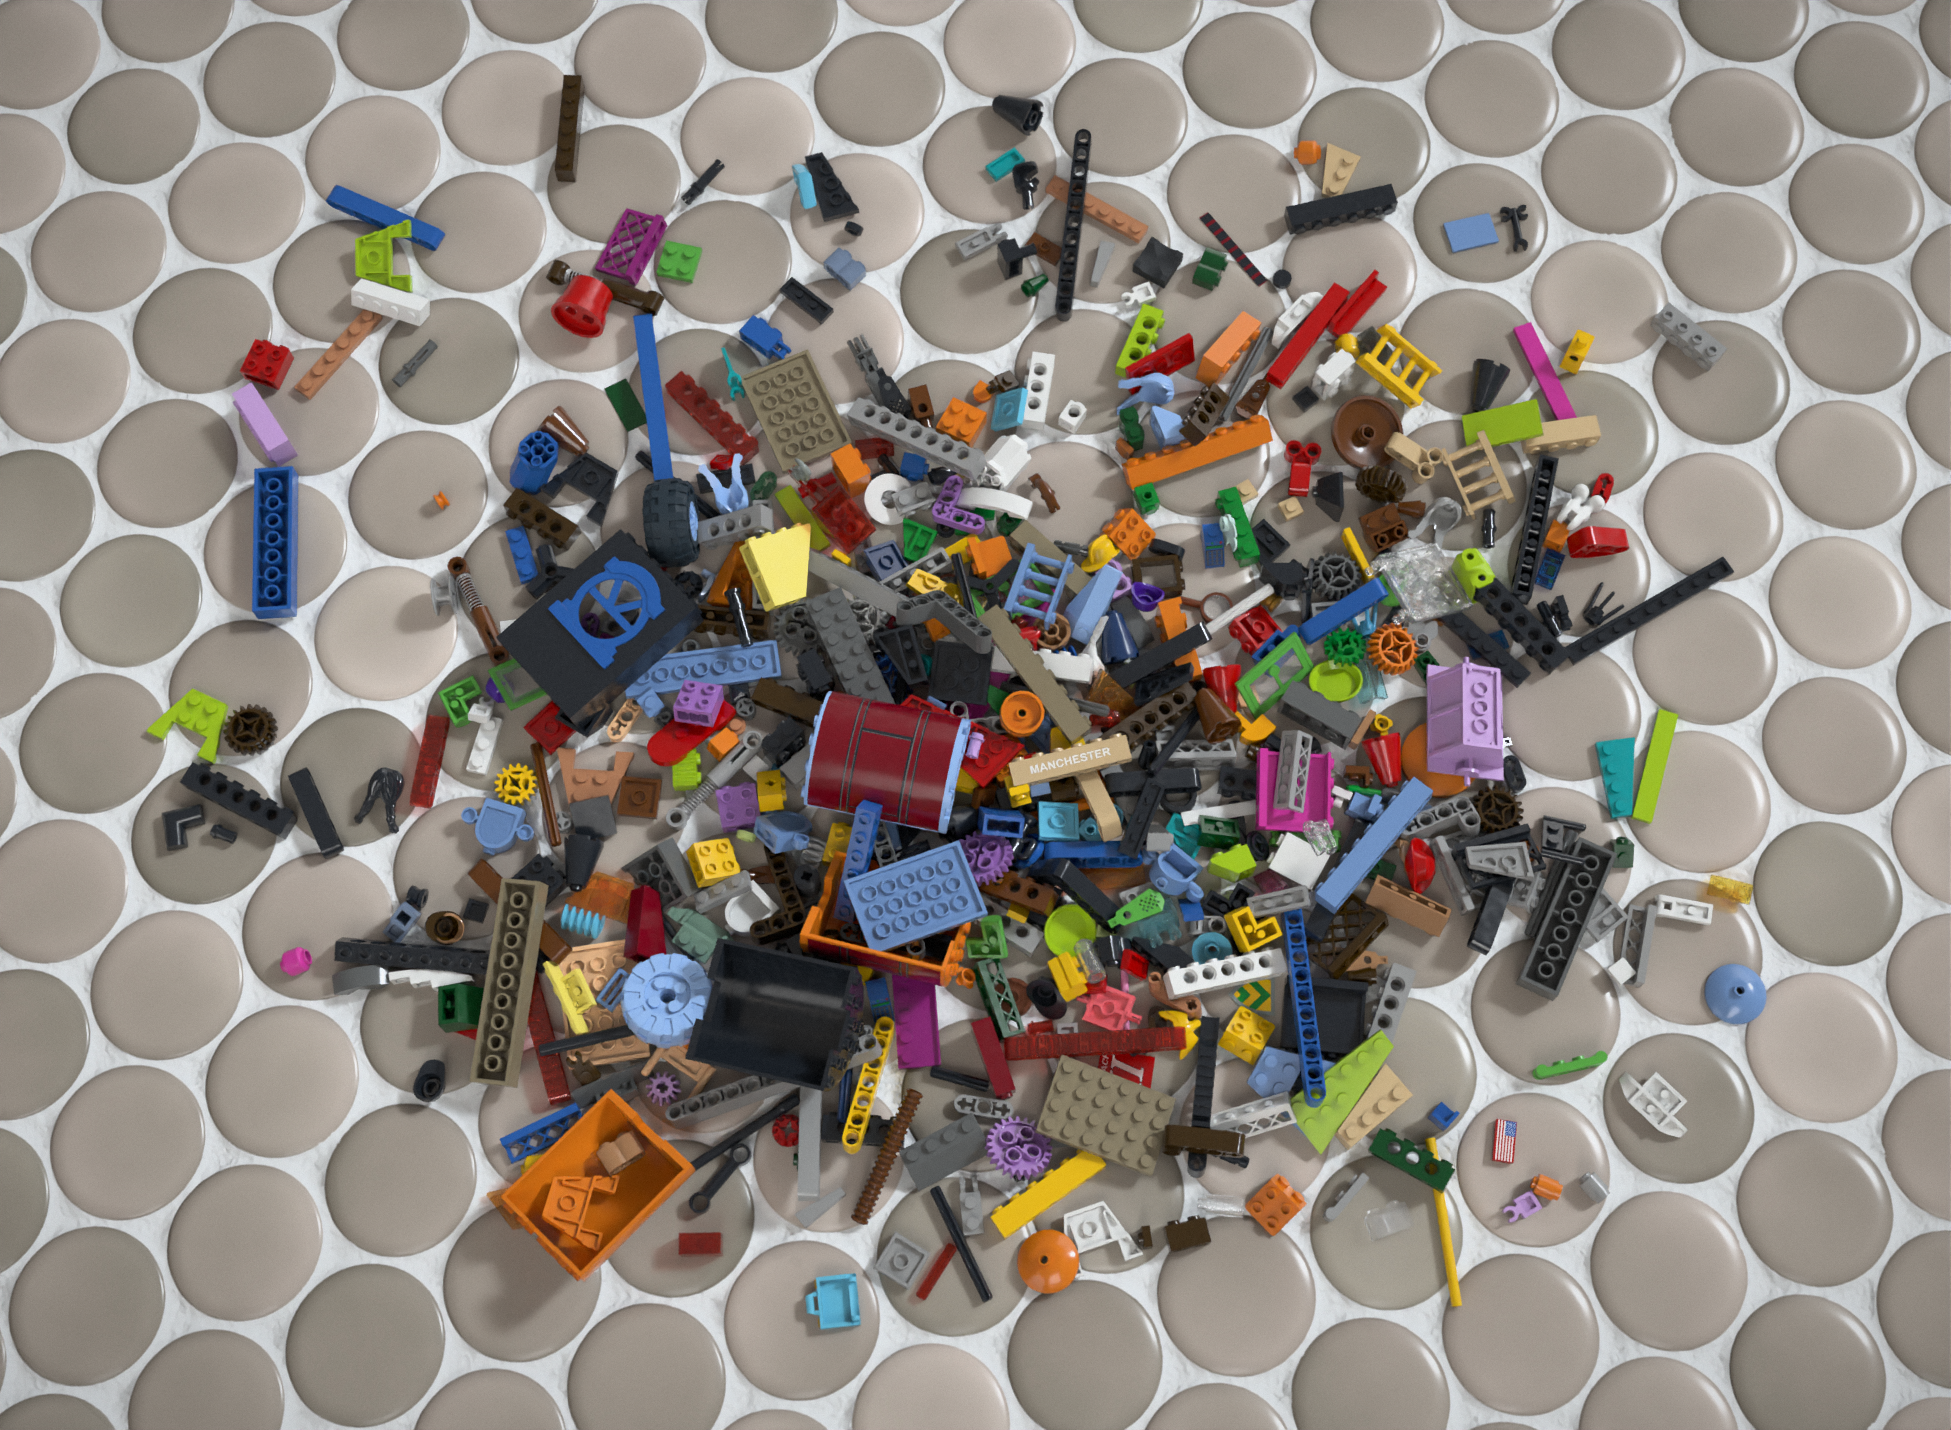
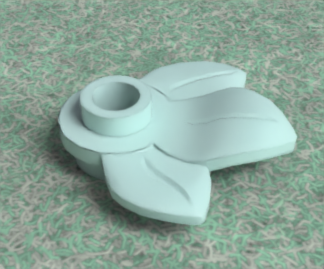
(1227, 526)

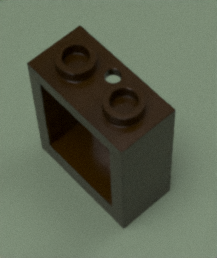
(1170, 592)

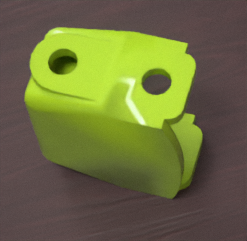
(1469, 568)

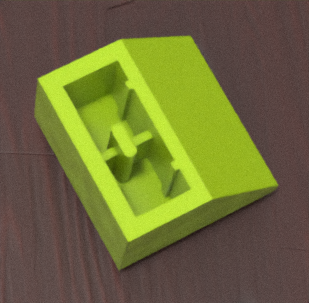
(1232, 865)

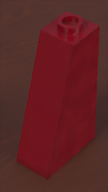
(644, 925)
(993, 1058)

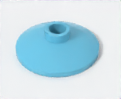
(1201, 946)

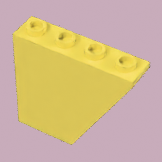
(779, 565)

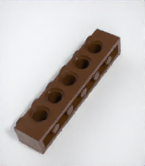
(1042, 904)

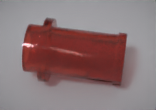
(1040, 1027)

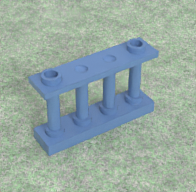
(1025, 573)

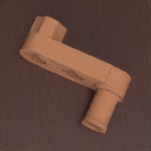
(1183, 1004)

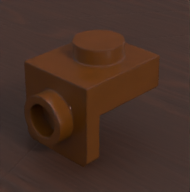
(983, 797)

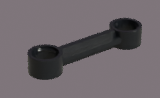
(720, 1178)

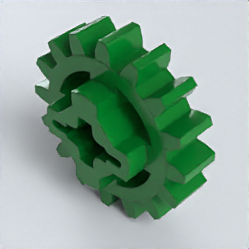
(1345, 647)

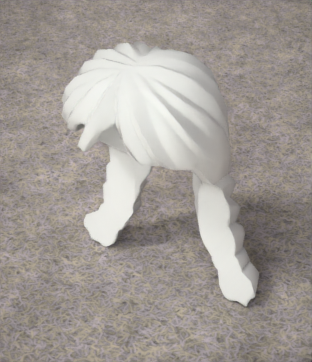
(1094, 649)

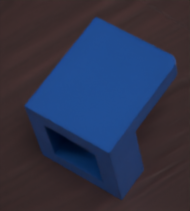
(1442, 1116)

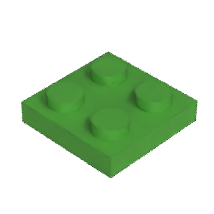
(679, 261)

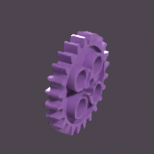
(987, 856)
(1018, 1148)

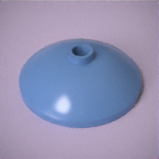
(1725, 1001)

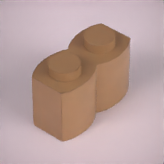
(621, 1152)

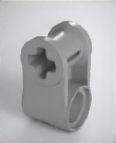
(1205, 926)

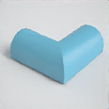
(805, 186)

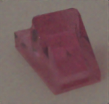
(1269, 882)

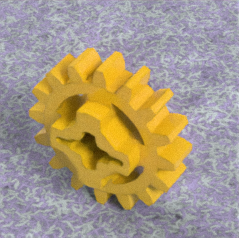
(509, 790)

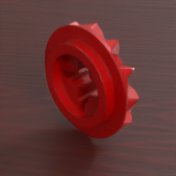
(780, 1136)

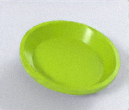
(1335, 681)
(1066, 927)

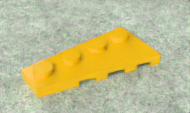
(923, 582)

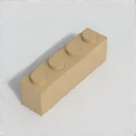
(1564, 434)

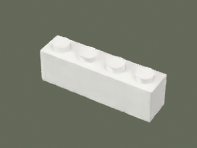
(390, 302)

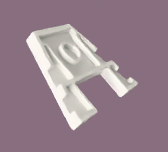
(1096, 1227)

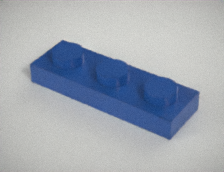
(522, 554)

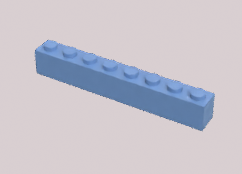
(1373, 845)

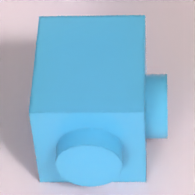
(1089, 831)

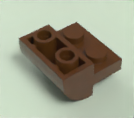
(1383, 528)

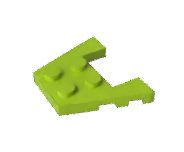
(375, 256)
(199, 714)

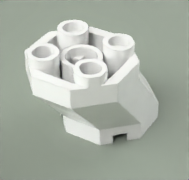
(1004, 463)

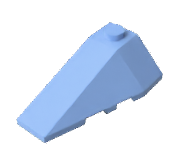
(1092, 603)

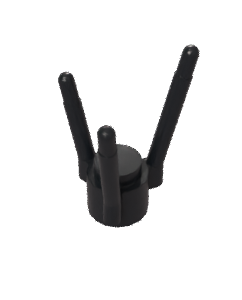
(1594, 614)

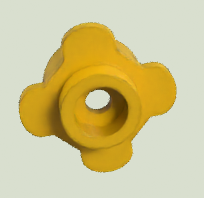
(1379, 719)

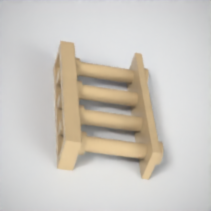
(1489, 460)

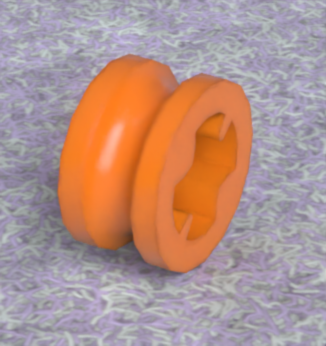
(441, 500)

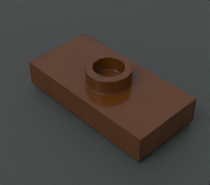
(1045, 249)

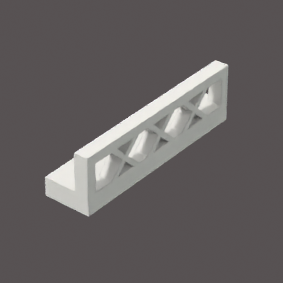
(1252, 1112)

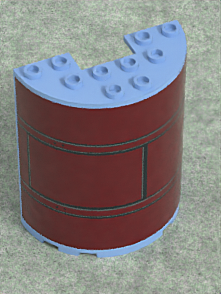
(887, 757)

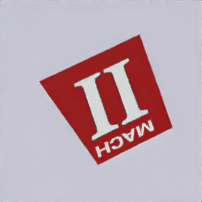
(1135, 1069)

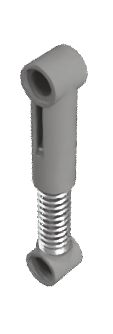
(716, 778)

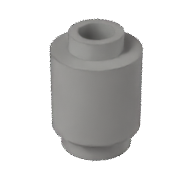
(1594, 1187)

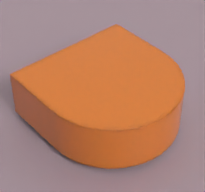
(980, 393)

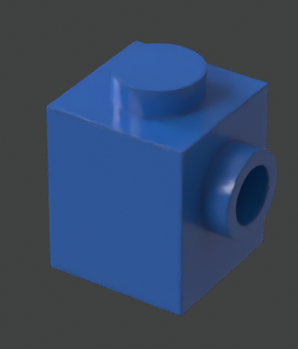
(914, 467)

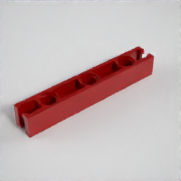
(1307, 336)

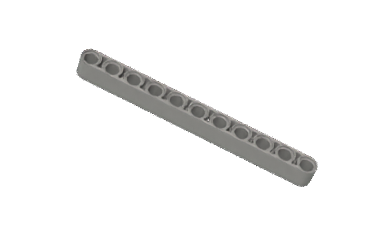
(746, 1095)

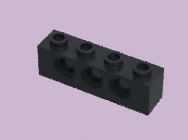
(831, 1134)

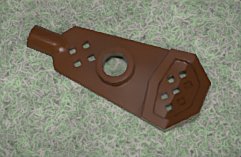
(1250, 403)

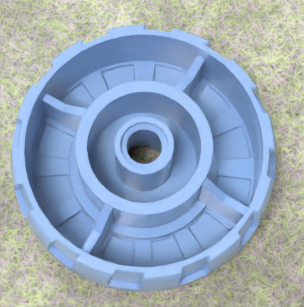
(662, 981)

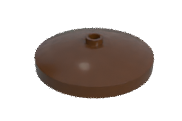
(1363, 430)

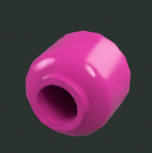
(296, 961)

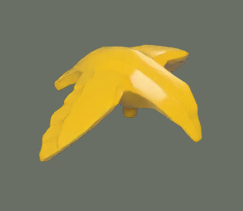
(1181, 1019)

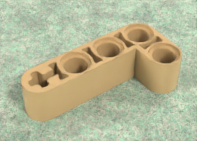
(1100, 805)

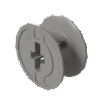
(444, 595)

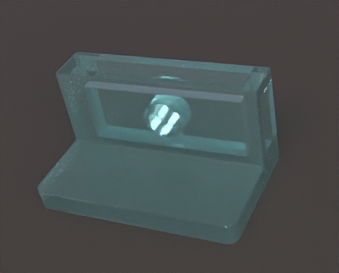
(1373, 684)

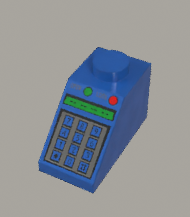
(1212, 545)
(879, 999)

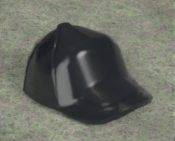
(430, 1081)

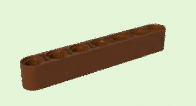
(490, 881)

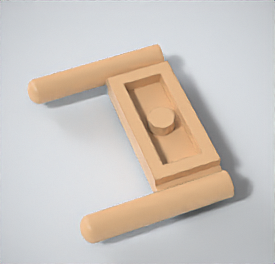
(676, 1057)

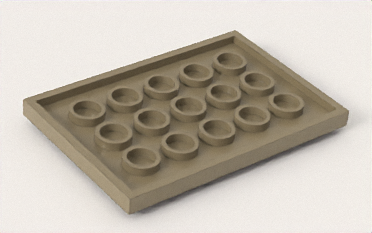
(795, 410)
(1105, 1115)

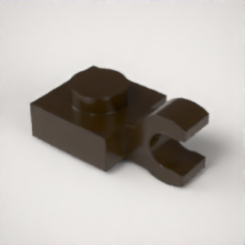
(1003, 382)

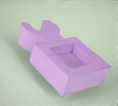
(1524, 1205)

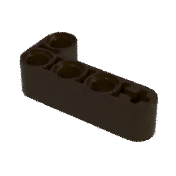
(1203, 1141)

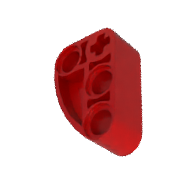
(1597, 542)

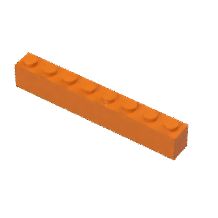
(1186, 456)

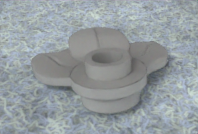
(1423, 632)

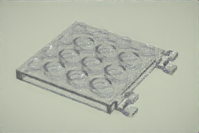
(1421, 583)

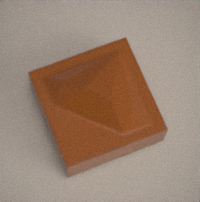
(1124, 449)

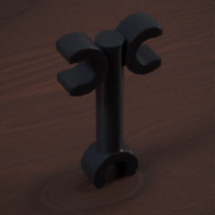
(1516, 215)

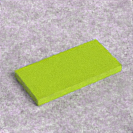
(1504, 423)

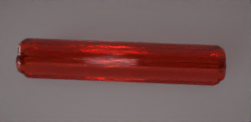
(936, 1271)

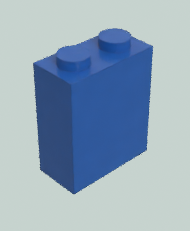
(1000, 822)

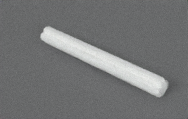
(1240, 608)

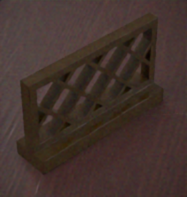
(1358, 943)

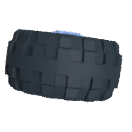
(671, 522)

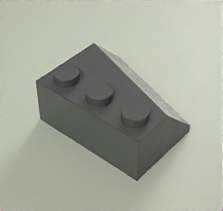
(665, 872)

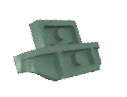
(697, 933)

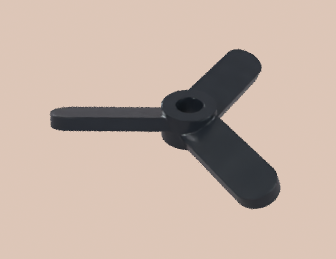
(997, 580)
(1307, 591)

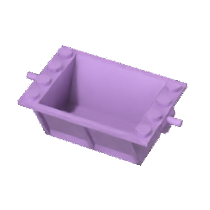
(1465, 721)

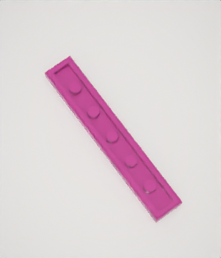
(1544, 372)

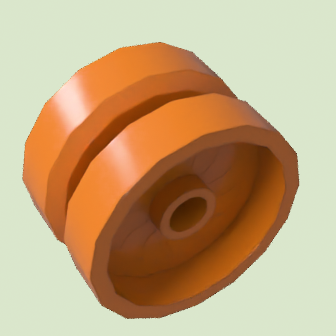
(1013, 722)

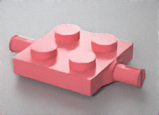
(1109, 1010)

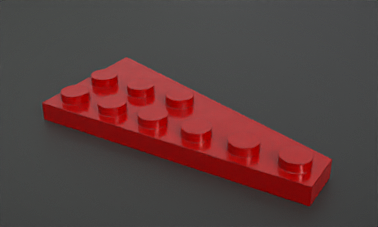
(994, 752)

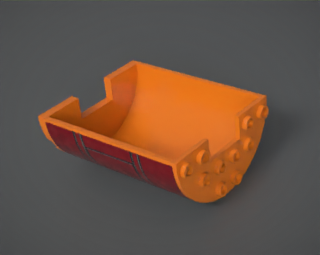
(822, 919)

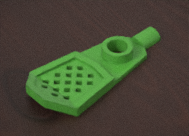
(1136, 910)

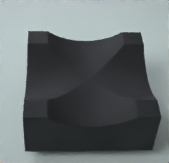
(1157, 262)

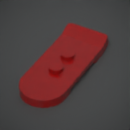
(678, 739)

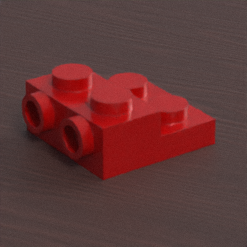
(1253, 629)

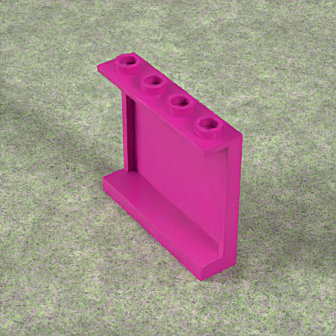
(1317, 799)

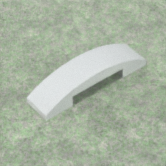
(995, 500)

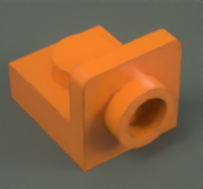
(936, 629)

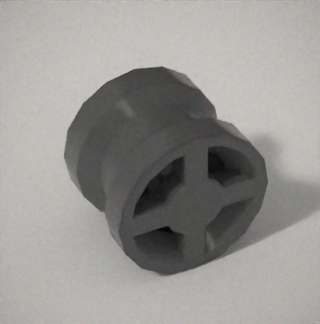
(744, 705)

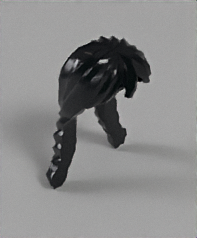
(387, 785)

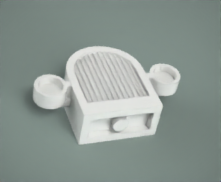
(747, 909)

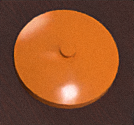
(1415, 765)

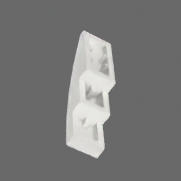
(427, 977)

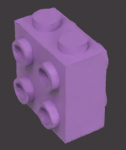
(698, 703)
(738, 806)

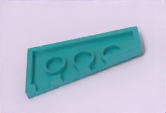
(1617, 774)

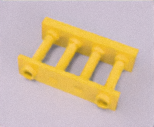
(1383, 374)

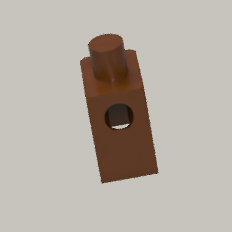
(920, 402)

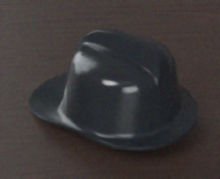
(1047, 998)

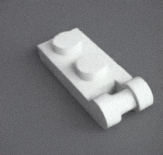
(1684, 909)

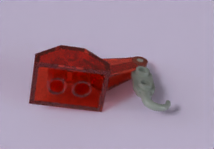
(835, 513)

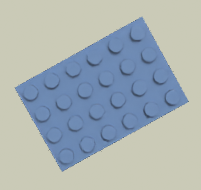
(915, 898)

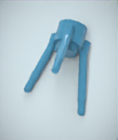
(1366, 627)

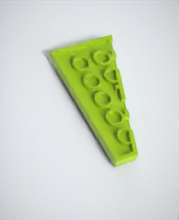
(1344, 1086)

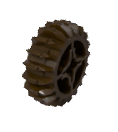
(1381, 484)
(263, 718)
(1493, 803)

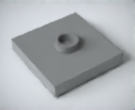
(901, 1261)

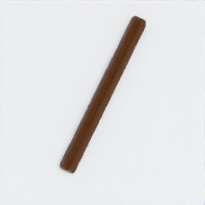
(545, 794)

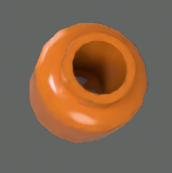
(1307, 152)

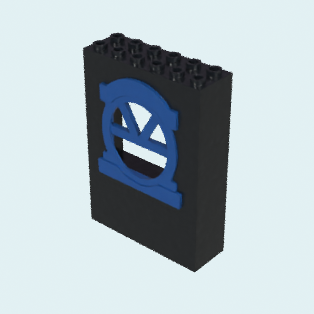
(591, 672)

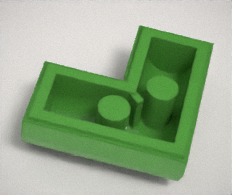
(455, 698)
(993, 941)

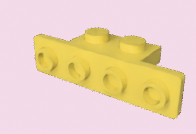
(572, 993)

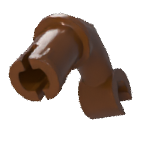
(1047, 493)

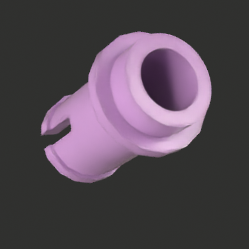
(976, 740)

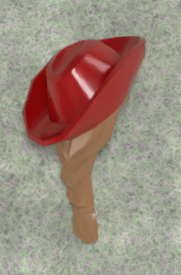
(1418, 863)

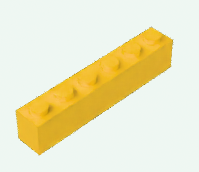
(1046, 1193)

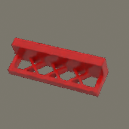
(1357, 306)

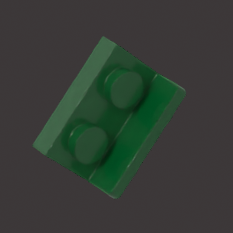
(1217, 832)

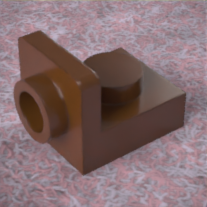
(1355, 773)

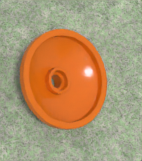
(1061, 1263)

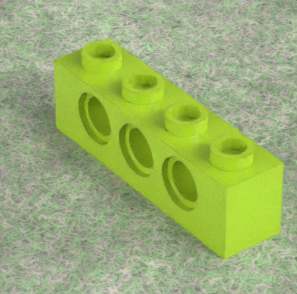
(1147, 316)

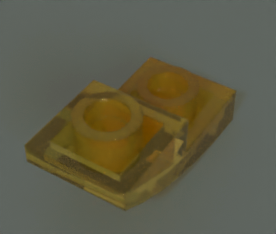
(1730, 889)

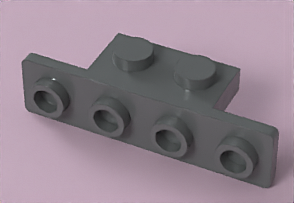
(621, 1082)

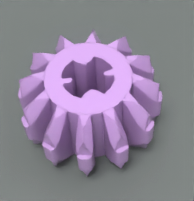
(670, 1084)

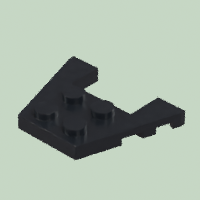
(590, 478)

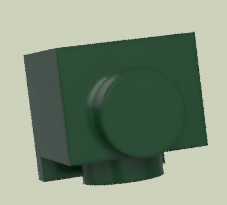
(1005, 528)

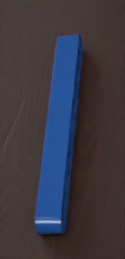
(653, 397)
(1303, 1007)

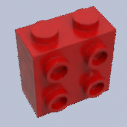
(267, 364)

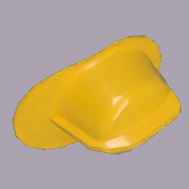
(1099, 554)

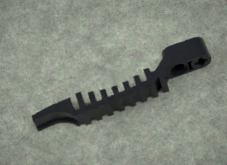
(1204, 1087)

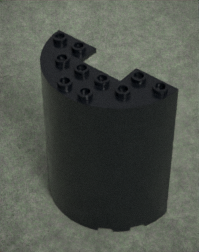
(779, 1016)

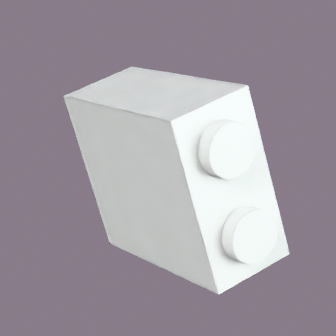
(1297, 860)

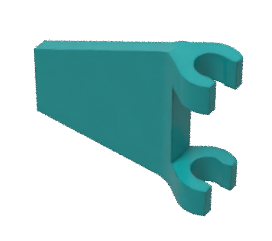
(733, 377)

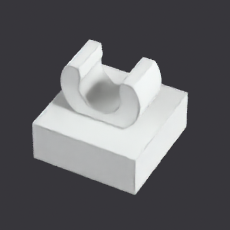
(1341, 794)

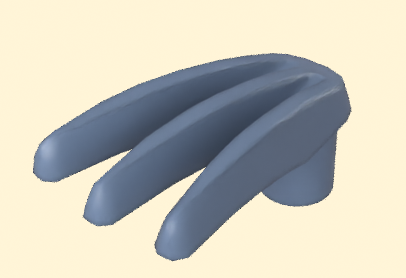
(710, 579)

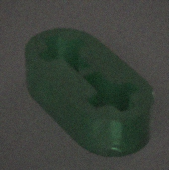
(760, 485)

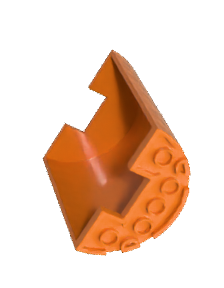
(637, 1196)

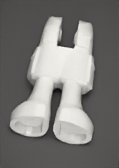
(1574, 512)

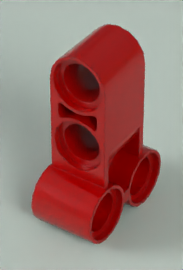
(1301, 466)

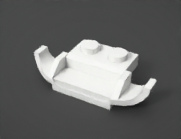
(1294, 317)
(1656, 1102)

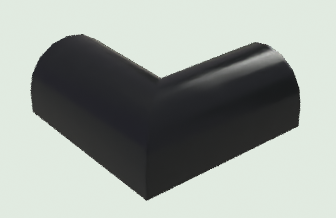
(177, 821)
(1219, 905)

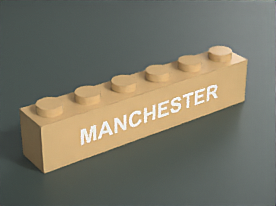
(1071, 761)

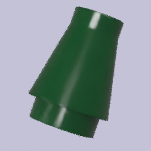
(1033, 285)

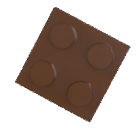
(639, 797)

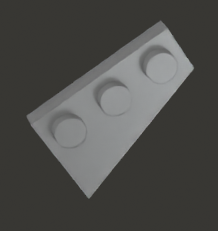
(1501, 859)

